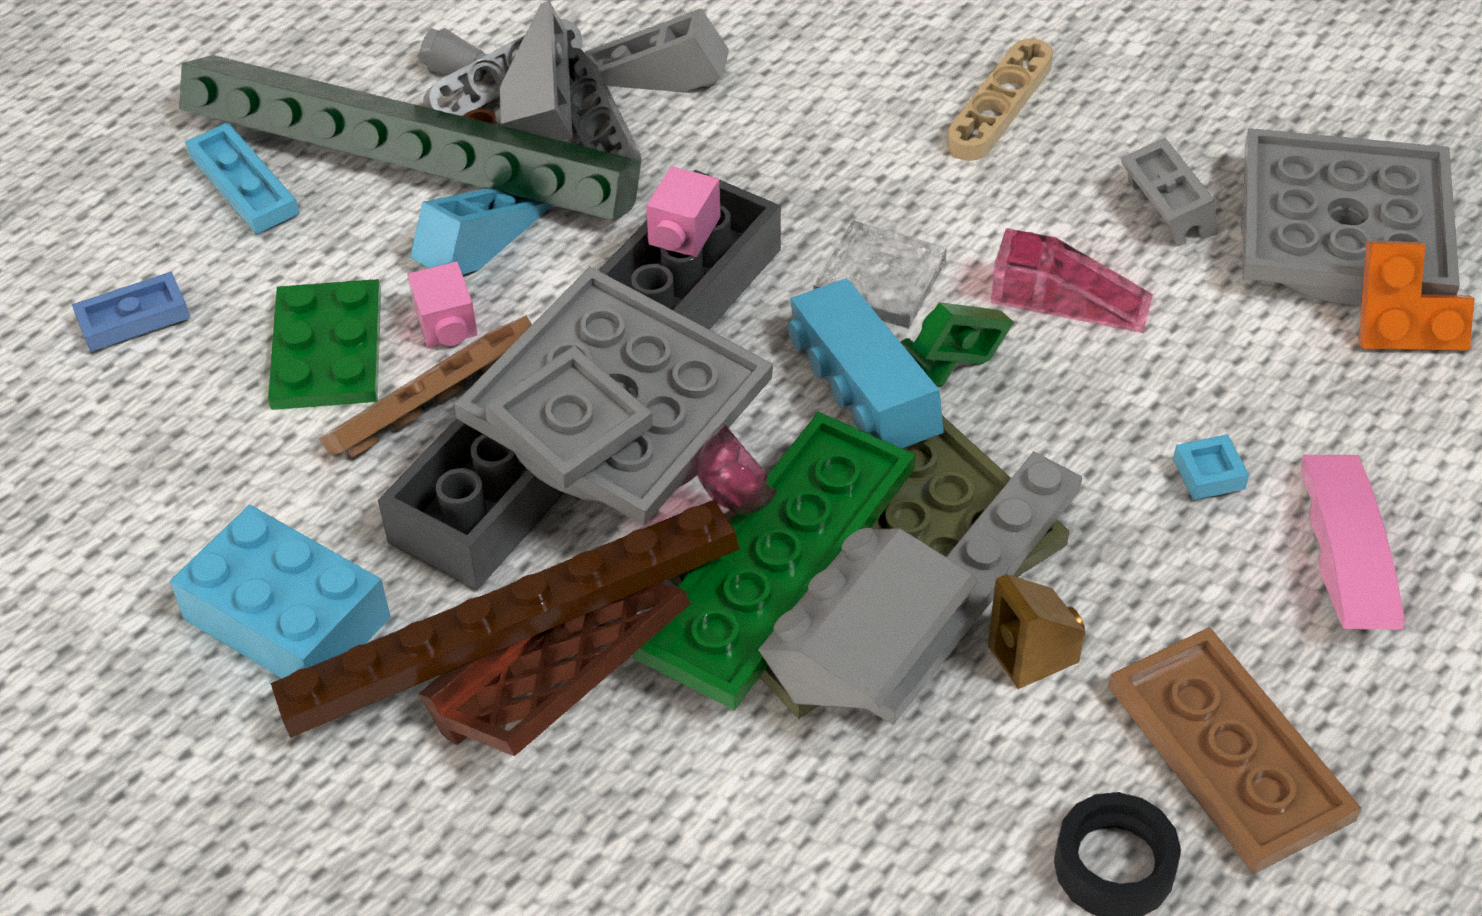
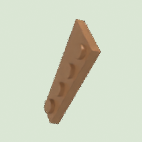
(439, 381)

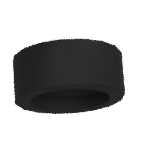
(1129, 814)

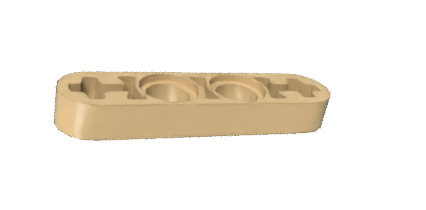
(994, 97)

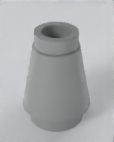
(447, 53)

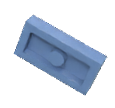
(131, 311)

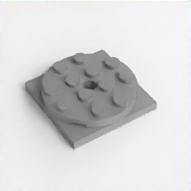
(1311, 183)
(661, 358)

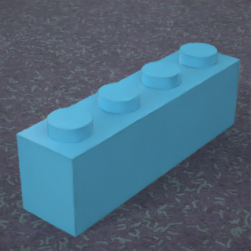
(865, 365)

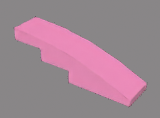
(1353, 543)

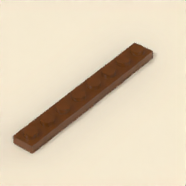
(502, 617)

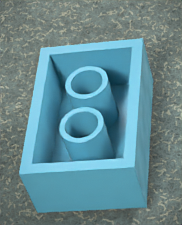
(279, 595)

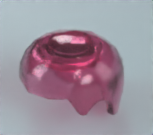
(732, 474)

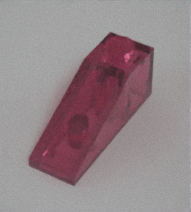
(1060, 281)

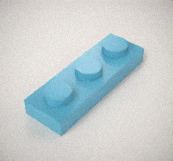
(242, 178)

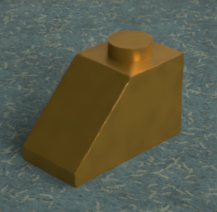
(1032, 630)

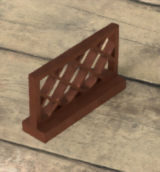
(478, 695)

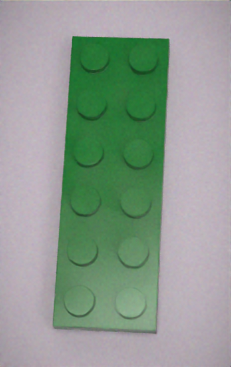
(826, 490)

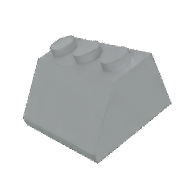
(865, 620)

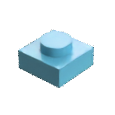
(1210, 467)

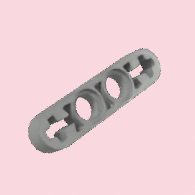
(495, 63)

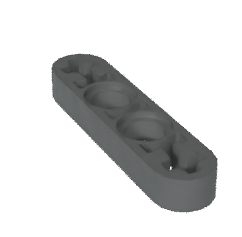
(598, 111)

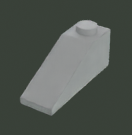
(665, 57)
(537, 82)

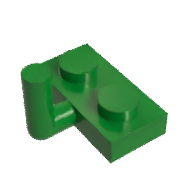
(957, 335)

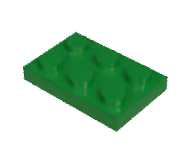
(325, 344)

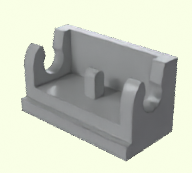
(1172, 189)

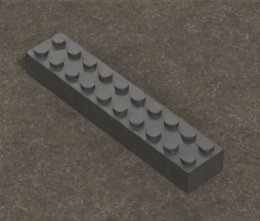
(471, 496)

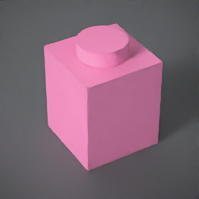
(683, 211)
(442, 305)

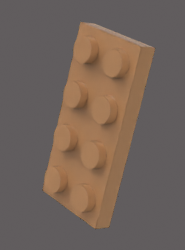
(1233, 749)

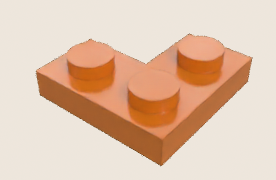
(1396, 311)

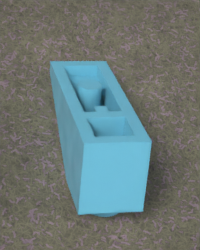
(471, 227)

